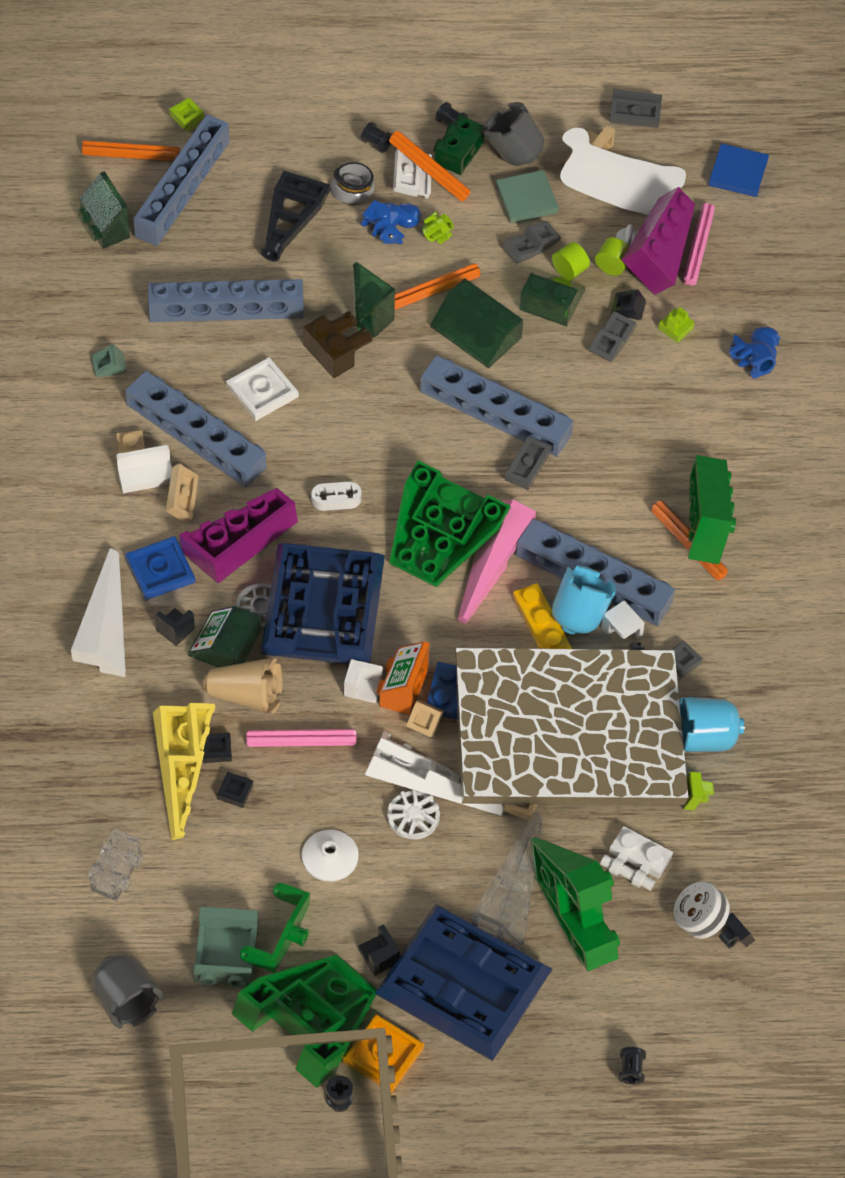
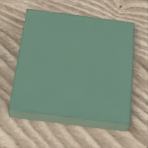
(527, 196)

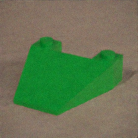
(575, 893)
(310, 1000)

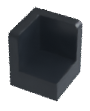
(175, 625)
(380, 951)

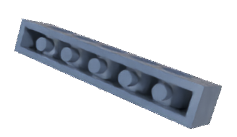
(181, 180)
(225, 300)
(160, 404)
(495, 404)
(556, 560)

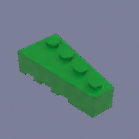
(710, 509)

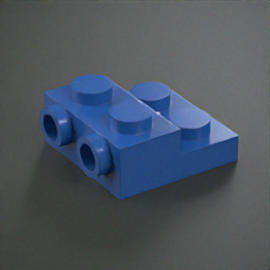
(443, 690)

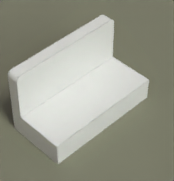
(144, 468)

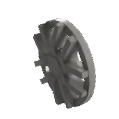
(258, 603)

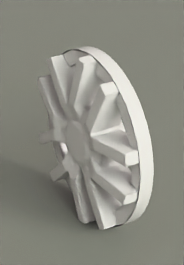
(413, 814)

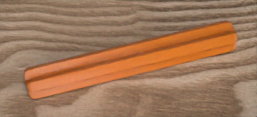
(130, 150)
(430, 166)
(436, 285)
(680, 531)

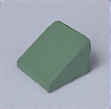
(109, 361)

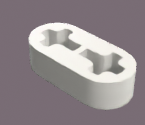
(336, 496)

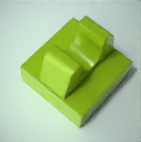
(187, 114)
(676, 324)
(697, 790)

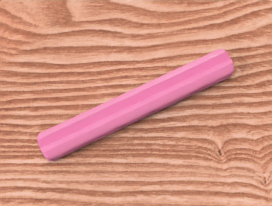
(698, 244)
(304, 737)

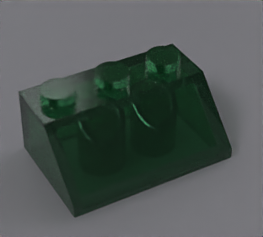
(477, 323)

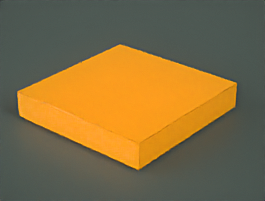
(364, 1055)

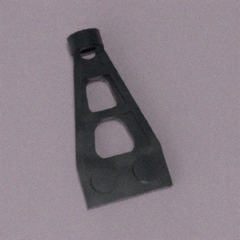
(298, 189)

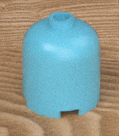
(582, 600)
(709, 724)

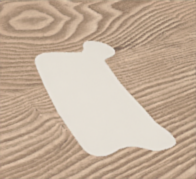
(616, 178)

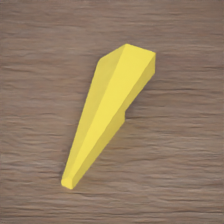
(180, 745)

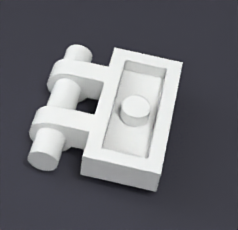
(639, 852)

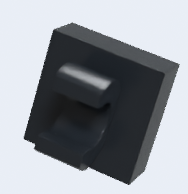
(736, 932)

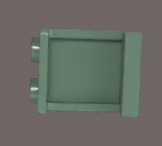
(219, 945)

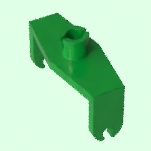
(291, 933)

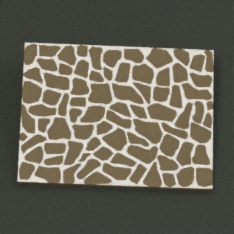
(569, 727)

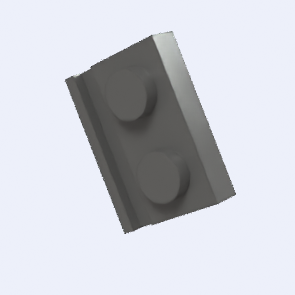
(635, 108)

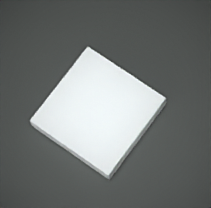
(262, 389)

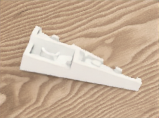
(101, 630)
(421, 773)

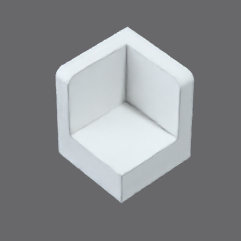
(623, 621)
(362, 681)

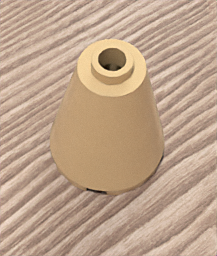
(247, 684)

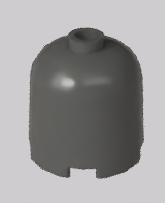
(515, 135)
(125, 990)

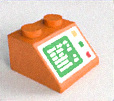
(404, 677)

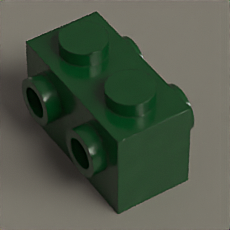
(459, 144)

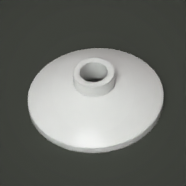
(330, 866)

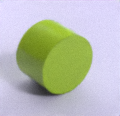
(610, 256)
(571, 261)

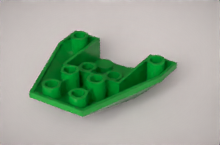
(441, 525)

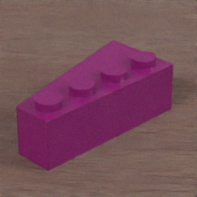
(661, 241)
(239, 535)

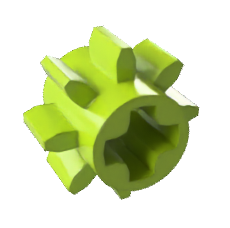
(438, 227)

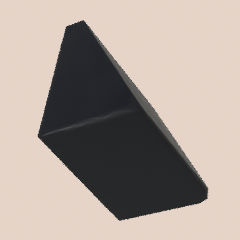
(629, 304)

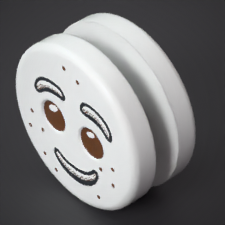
(701, 910)

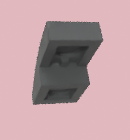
(531, 243)
(613, 337)

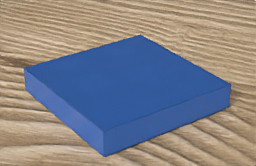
(738, 170)
(160, 568)

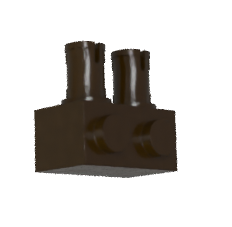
(330, 347)

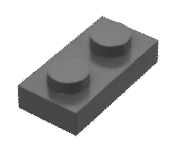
(528, 463)

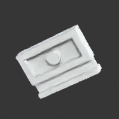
(410, 178)

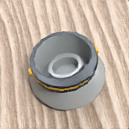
(352, 183)

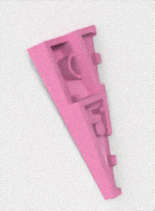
(493, 557)

